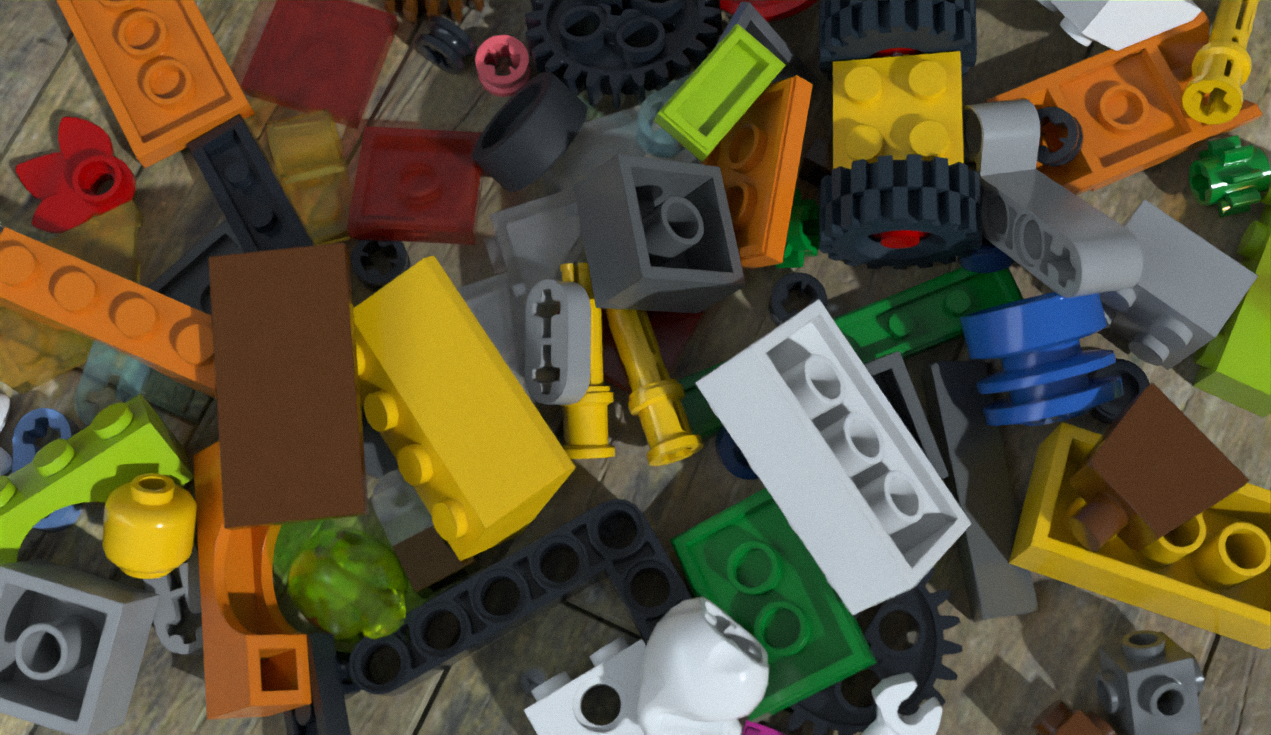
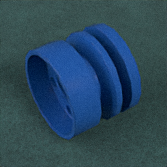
(1041, 358)

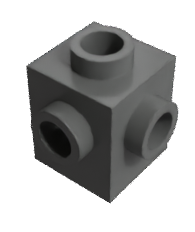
(1150, 685)

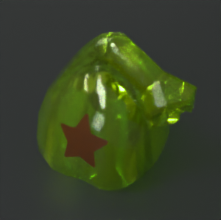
(348, 585)

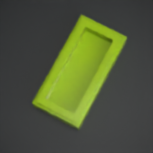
(719, 92)

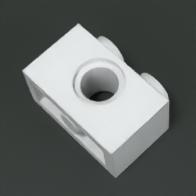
(560, 698)

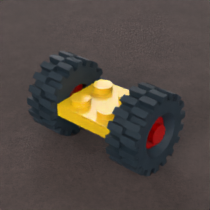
(898, 133)

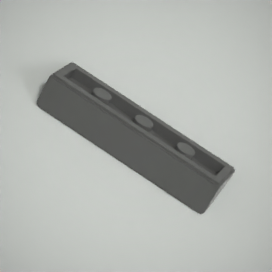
(981, 488)

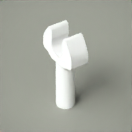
(888, 721)

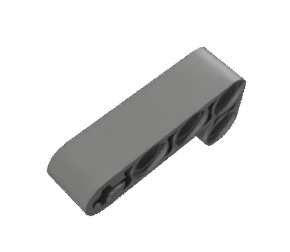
(1037, 219)

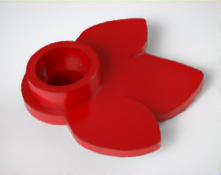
(71, 178)

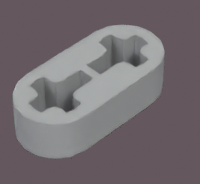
(557, 342)
(170, 608)

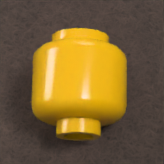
(149, 526)

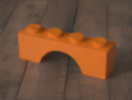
(107, 309)
(250, 652)

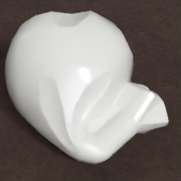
(699, 673)

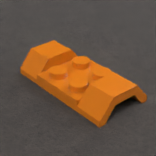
(1127, 108)

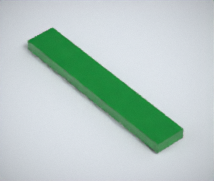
(902, 322)

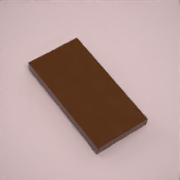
(287, 386)

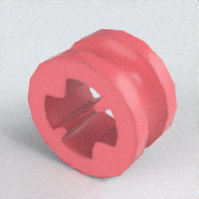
(499, 47)

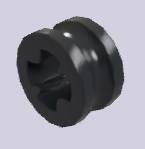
(445, 45)
(1072, 143)
(373, 278)
(795, 281)

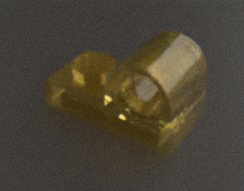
(314, 171)

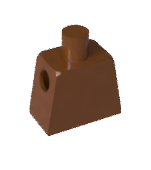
(1148, 475)

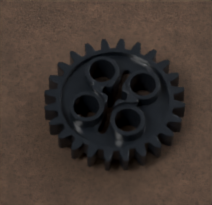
(621, 43)
(921, 659)

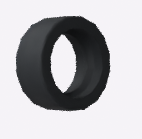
(530, 132)

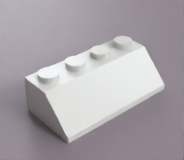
(836, 458)

